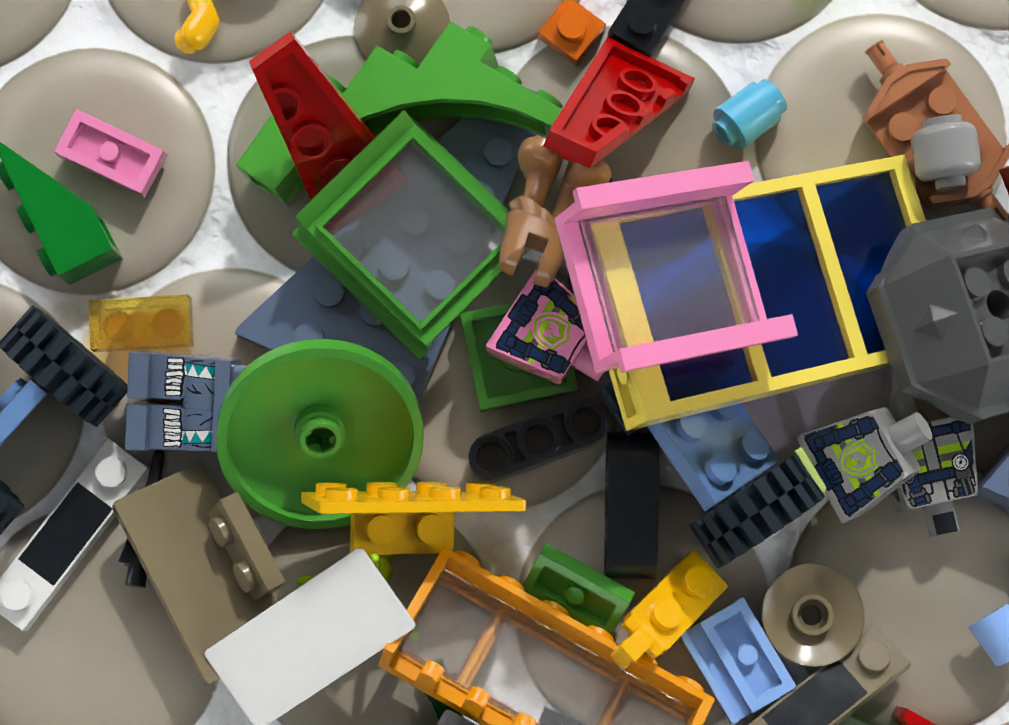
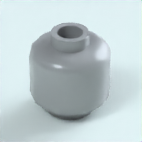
(946, 151)

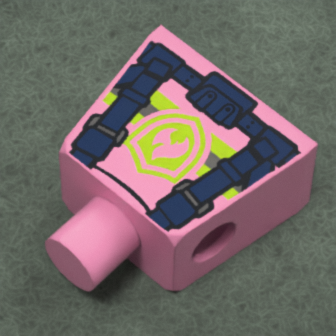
(543, 334)

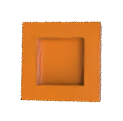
(571, 31)

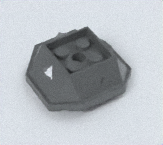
(947, 313)

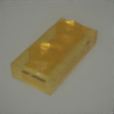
(141, 323)

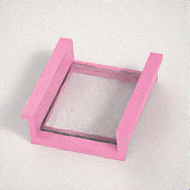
(664, 269)

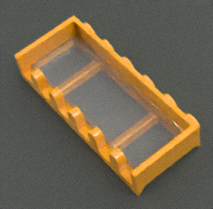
(524, 660)

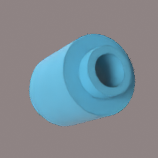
(749, 114)

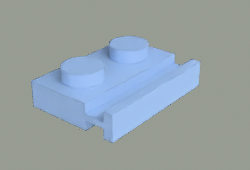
(737, 660)

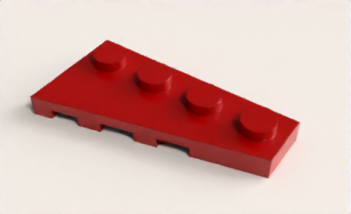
(613, 103)
(309, 111)

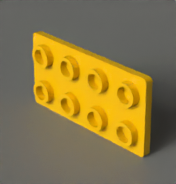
(406, 521)

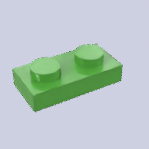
(578, 588)

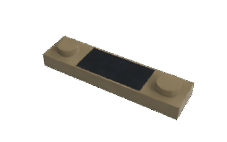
(841, 687)

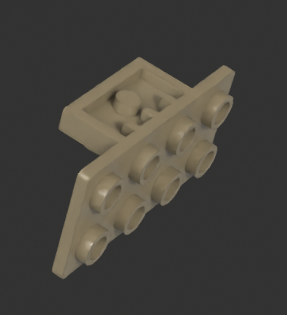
(200, 558)

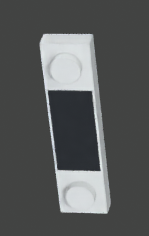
(68, 534)

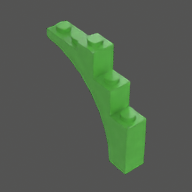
(453, 80)

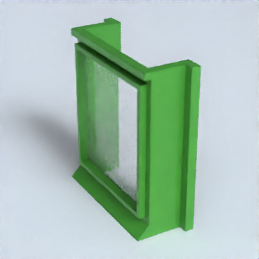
(407, 233)

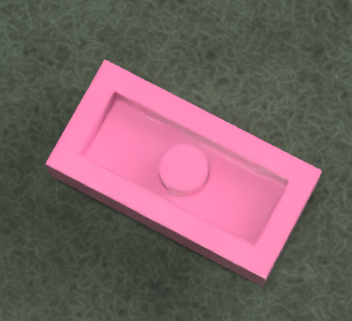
(110, 153)

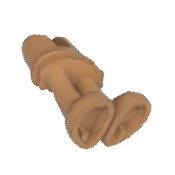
(529, 222)

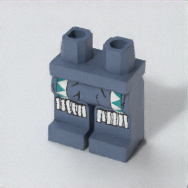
(177, 376)

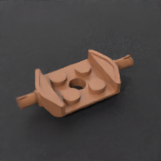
(924, 92)

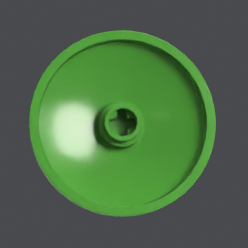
(315, 418)

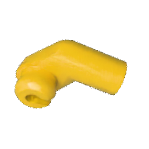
(198, 27)

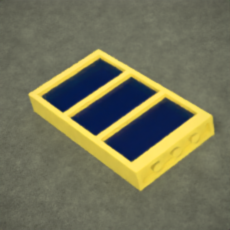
(813, 256)

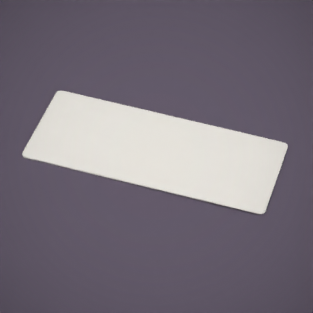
(310, 638)

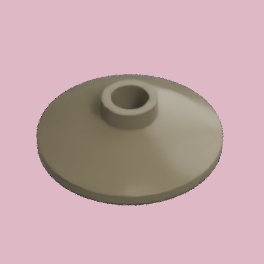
(375, 27)
(838, 609)

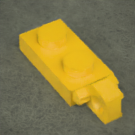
(669, 610)

